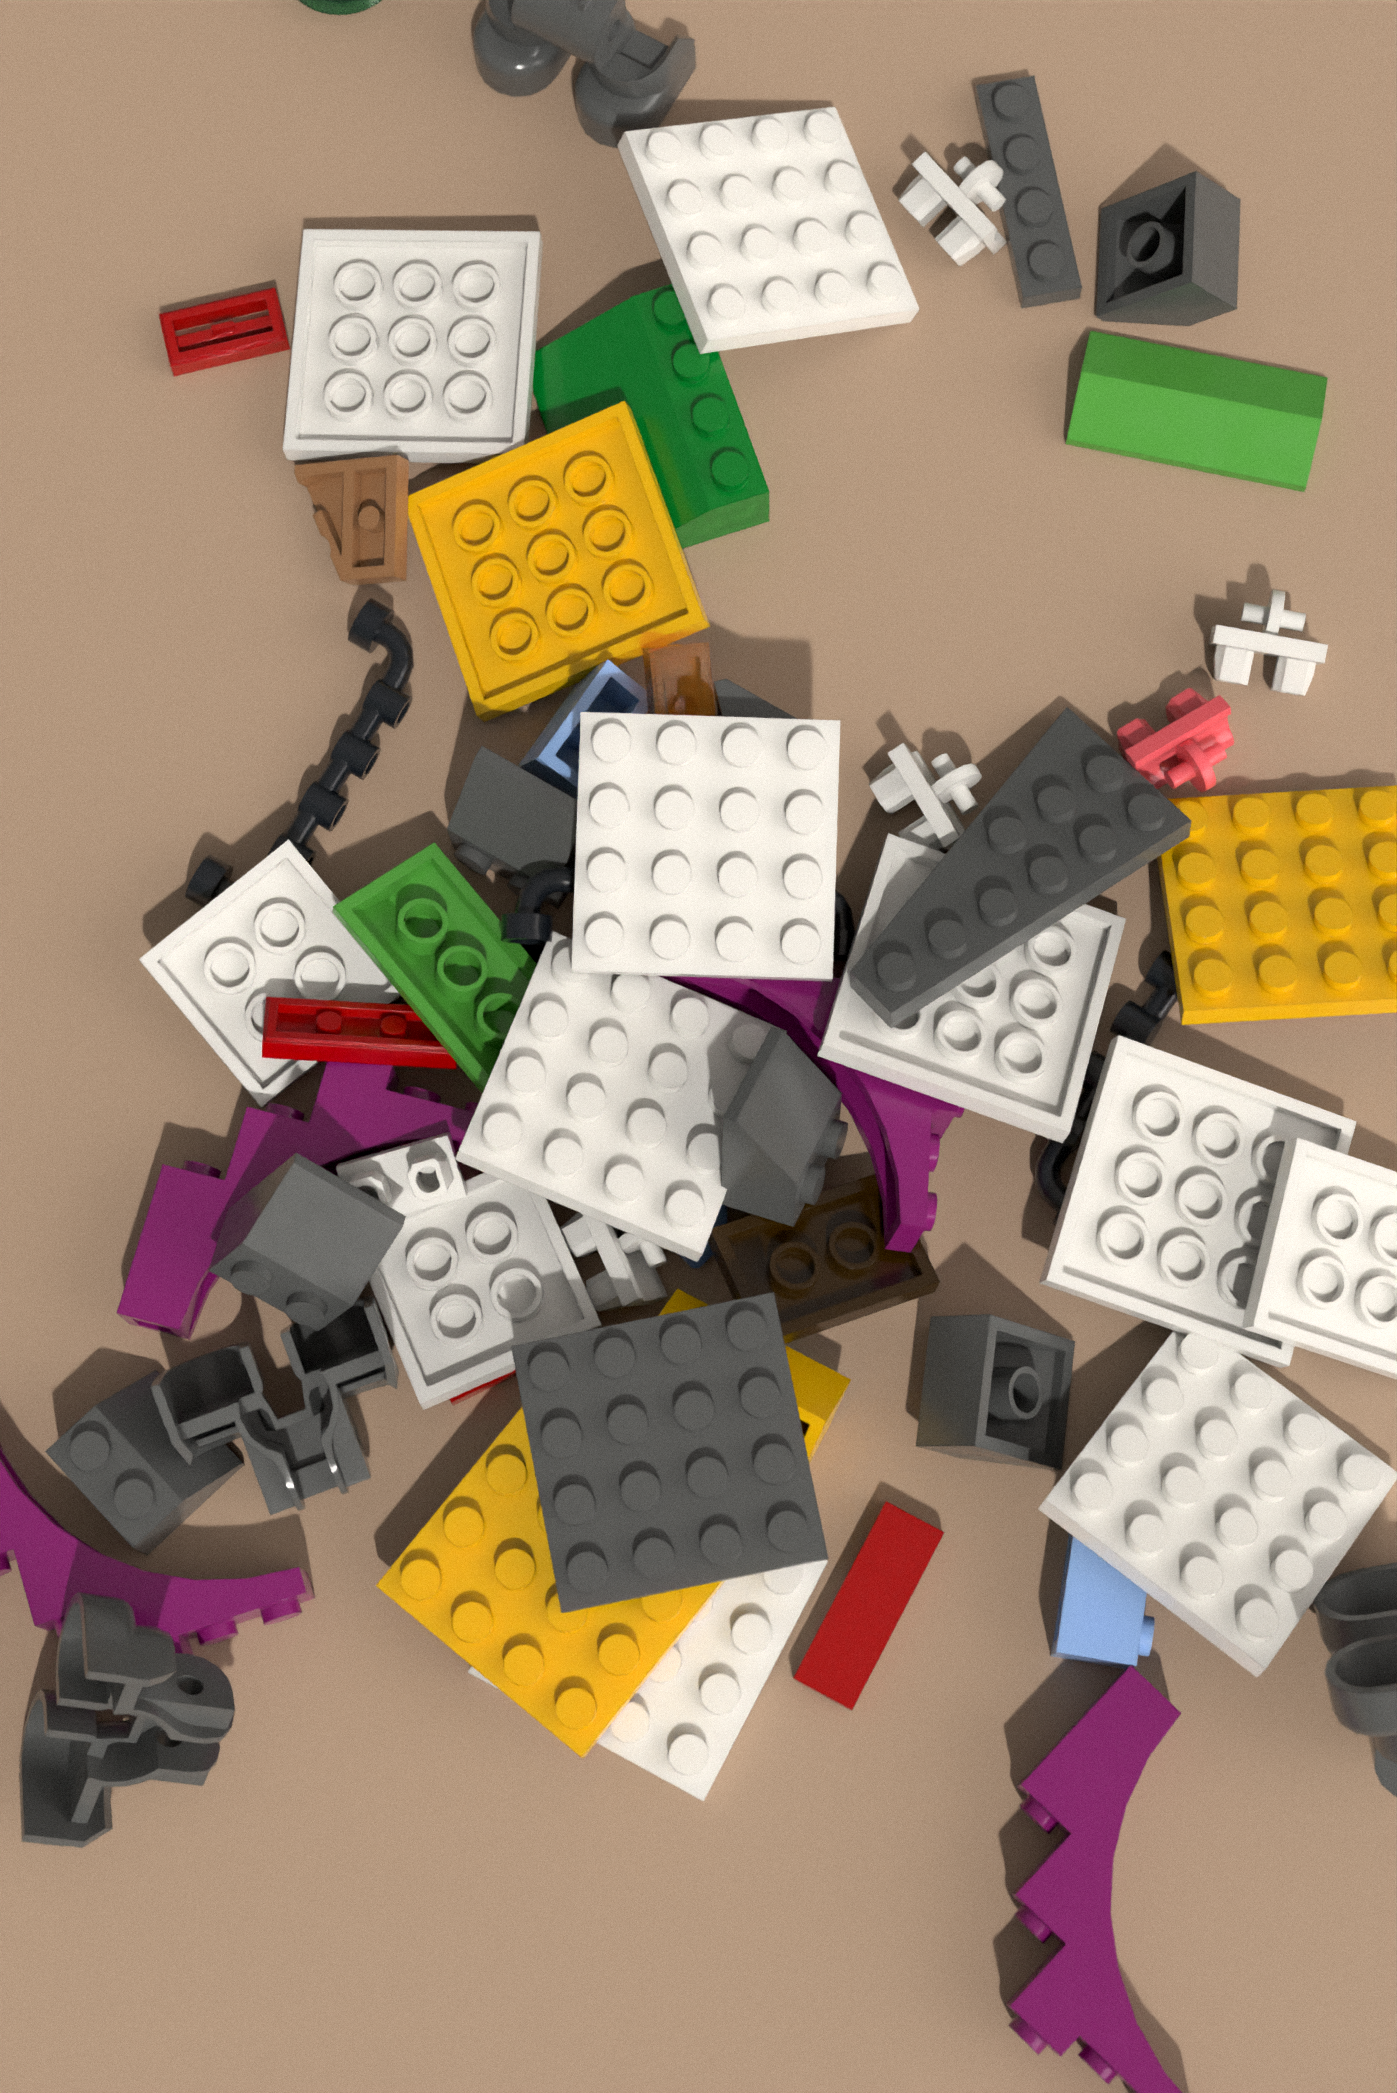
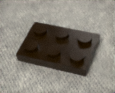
(826, 1265)

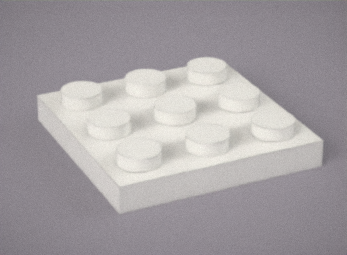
(260, 941)
(1329, 1259)
(474, 1283)

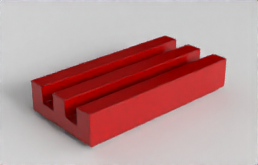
(228, 340)

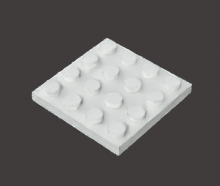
(767, 228)
(413, 345)
(706, 846)
(1002, 1040)
(615, 1099)
(1178, 1194)
(1220, 1496)
(710, 1679)

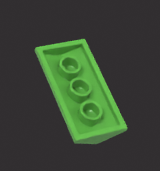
(1197, 411)
(442, 955)

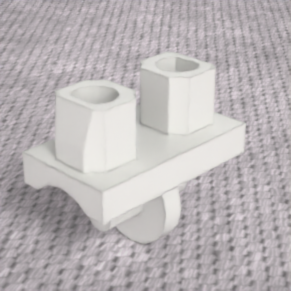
(935, 190)
(1295, 657)
(911, 779)
(409, 1175)
(628, 1261)

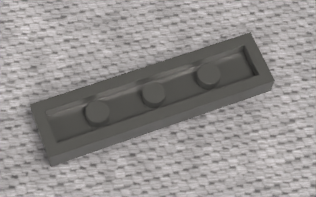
(1033, 206)

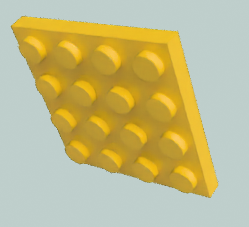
(555, 561)
(1284, 905)
(490, 1594)

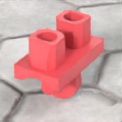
(1184, 747)

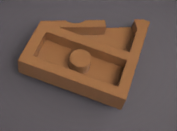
(362, 515)

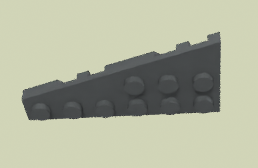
(1037, 851)

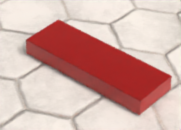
(350, 1033)
(868, 1606)

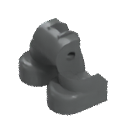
(625, 75)
(301, 1452)
(1360, 1630)
(71, 1760)

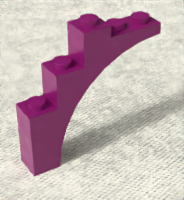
(351, 1118)
(894, 1122)
(59, 1565)
(1068, 1895)

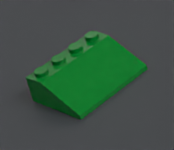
(679, 402)

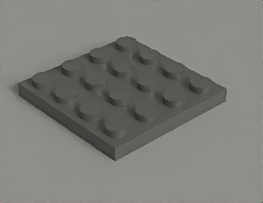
(668, 1453)

